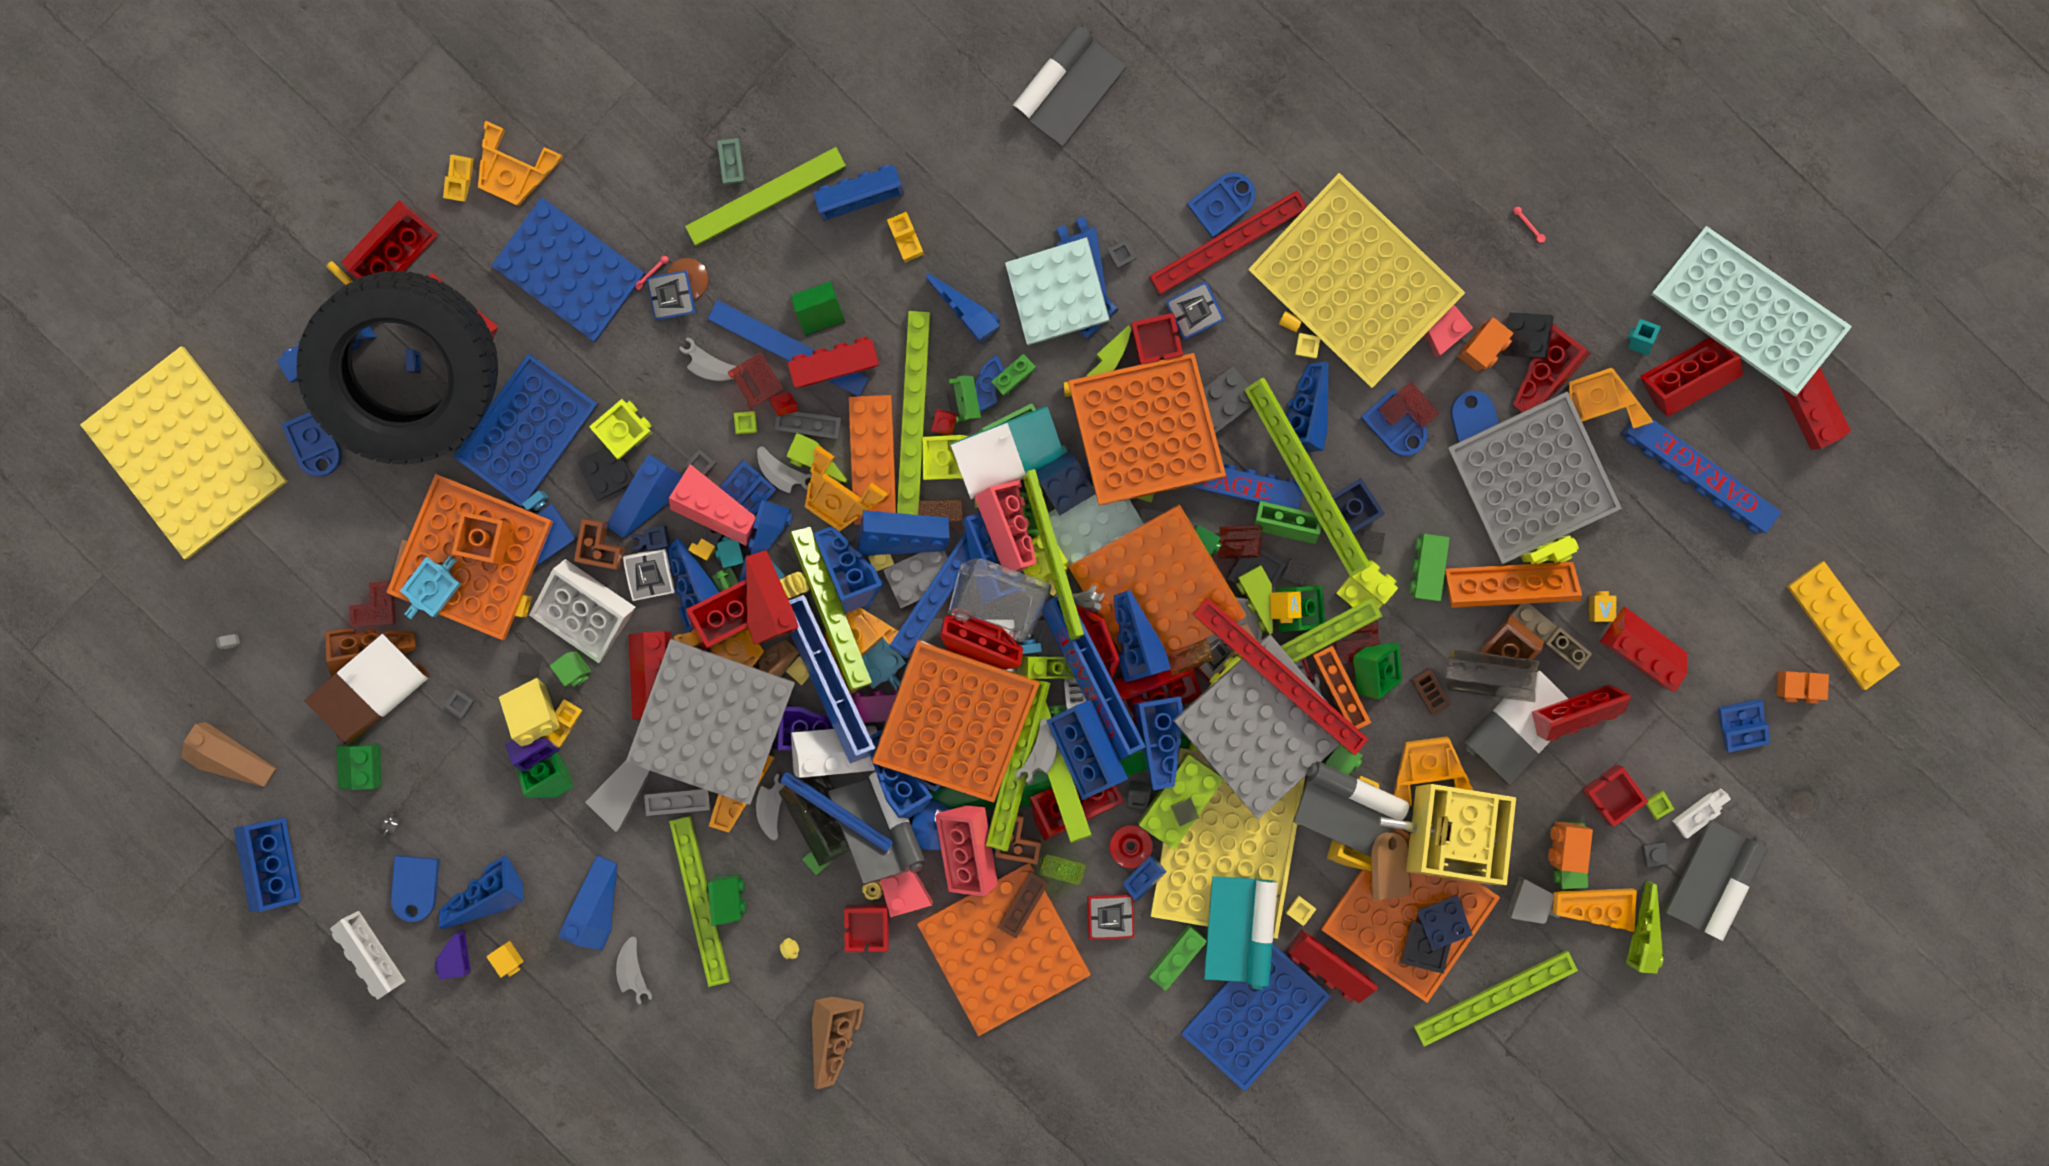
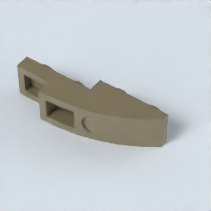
(1554, 637)

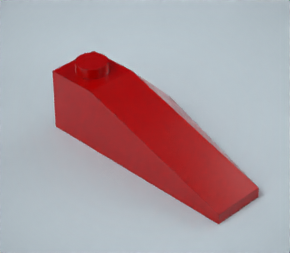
(1549, 374)
(766, 601)

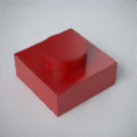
(783, 404)
(943, 422)

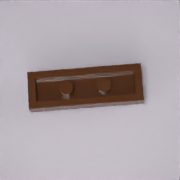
(1023, 904)

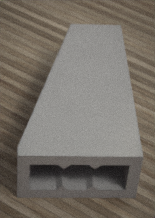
(619, 794)

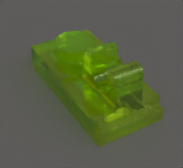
(1062, 869)

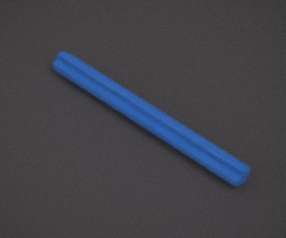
(836, 811)

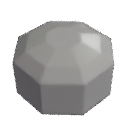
(227, 641)

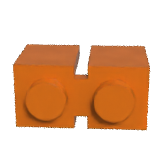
(1803, 686)

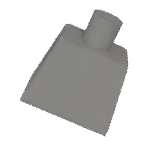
(1530, 902)

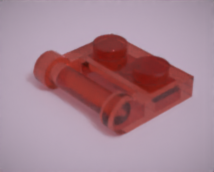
(761, 376)
(1347, 649)

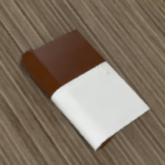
(366, 689)

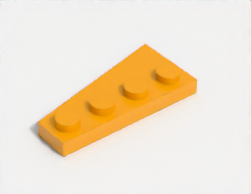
(728, 810)
(1604, 907)

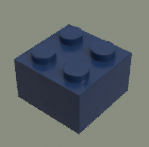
(1065, 483)
(1357, 505)

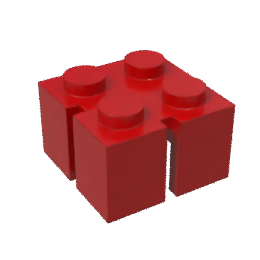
(1155, 338)
(1615, 795)
(868, 925)

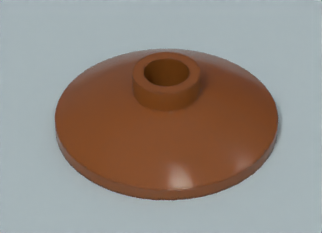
(697, 274)

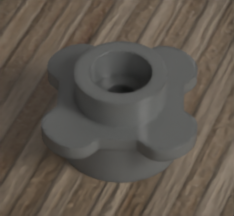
(389, 825)

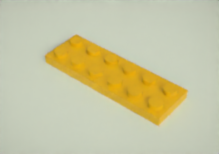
(1843, 625)

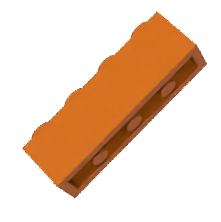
(1340, 686)

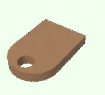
(1389, 867)

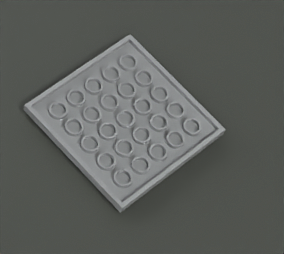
(1534, 477)
(710, 721)
(1255, 733)

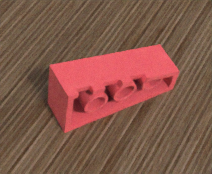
(1007, 527)
(905, 893)

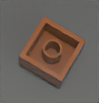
(1513, 640)

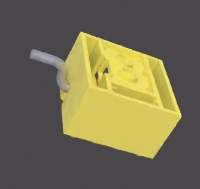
(1470, 848)

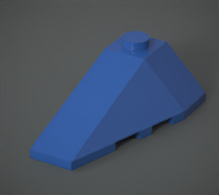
(972, 315)
(644, 496)
(979, 540)
(850, 573)
(925, 826)
(490, 894)

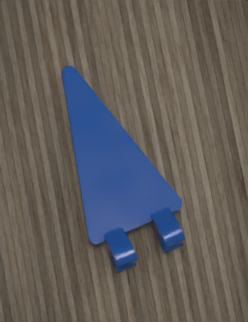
(1091, 235)

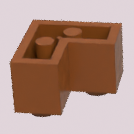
(592, 547)
(1021, 848)

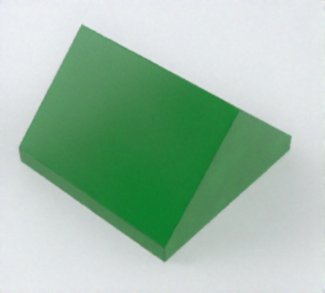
(817, 308)

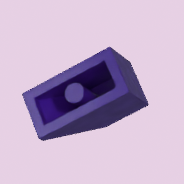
(531, 754)
(454, 958)

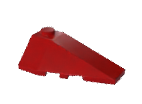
(1048, 815)

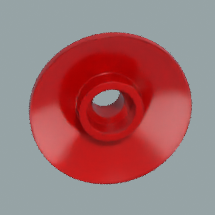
(1130, 857)

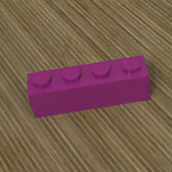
(875, 706)

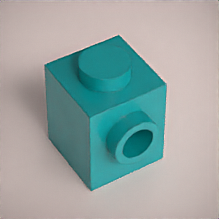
(1643, 337)
(730, 552)

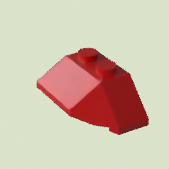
(1101, 638)
(981, 642)

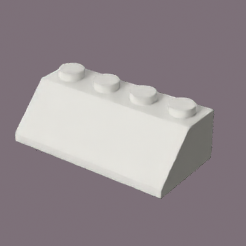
(822, 754)
(367, 955)

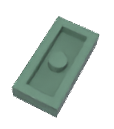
(731, 161)

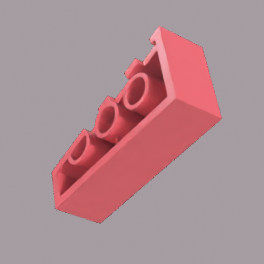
(1447, 331)
(712, 507)

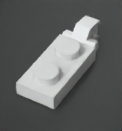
(1700, 813)

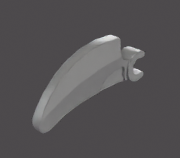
(706, 365)
(780, 474)
(1088, 599)
(1042, 755)
(768, 808)
(629, 971)

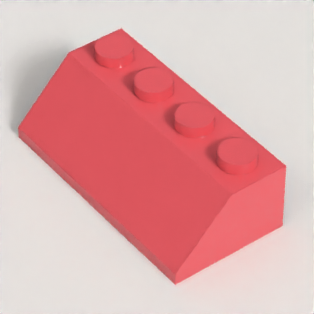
(964, 850)

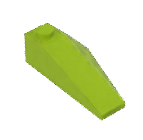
(1646, 941)

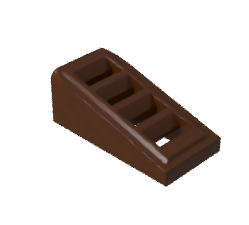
(1427, 673)

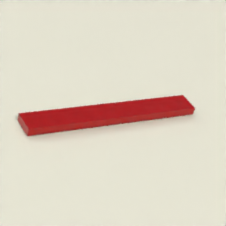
(1228, 242)

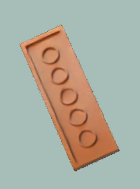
(873, 448)
(1512, 584)

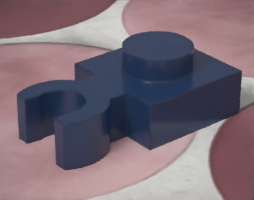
(654, 539)

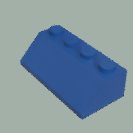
(858, 193)
(1086, 749)
(267, 865)

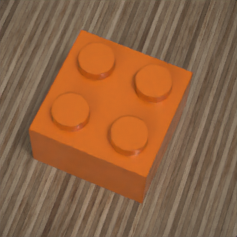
(1485, 344)
(481, 538)
(1570, 847)

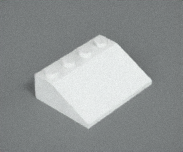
(581, 610)

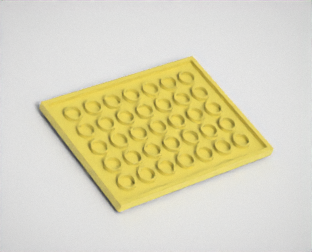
(1356, 280)
(184, 453)
(1226, 844)

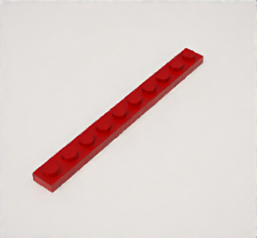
(1280, 676)

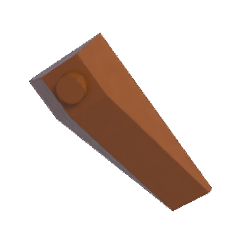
(345, 644)

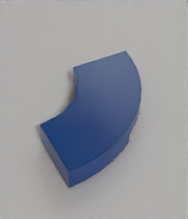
(984, 387)

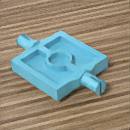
(430, 587)
(883, 664)

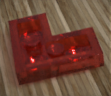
(1409, 401)
(379, 611)

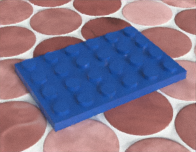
(568, 269)
(526, 430)
(1249, 1027)

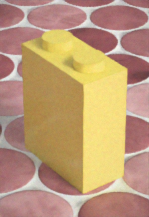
(529, 712)

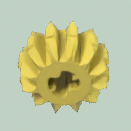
(795, 585)

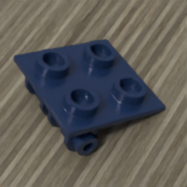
(1444, 922)

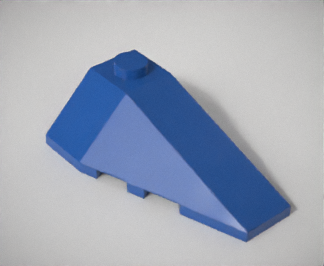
(1310, 407)
(770, 525)
(692, 581)
(1140, 645)
(1160, 737)
(901, 791)
(591, 912)

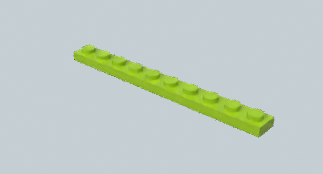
(913, 412)
(1307, 477)

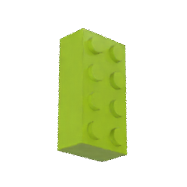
(1192, 781)

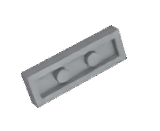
(677, 802)

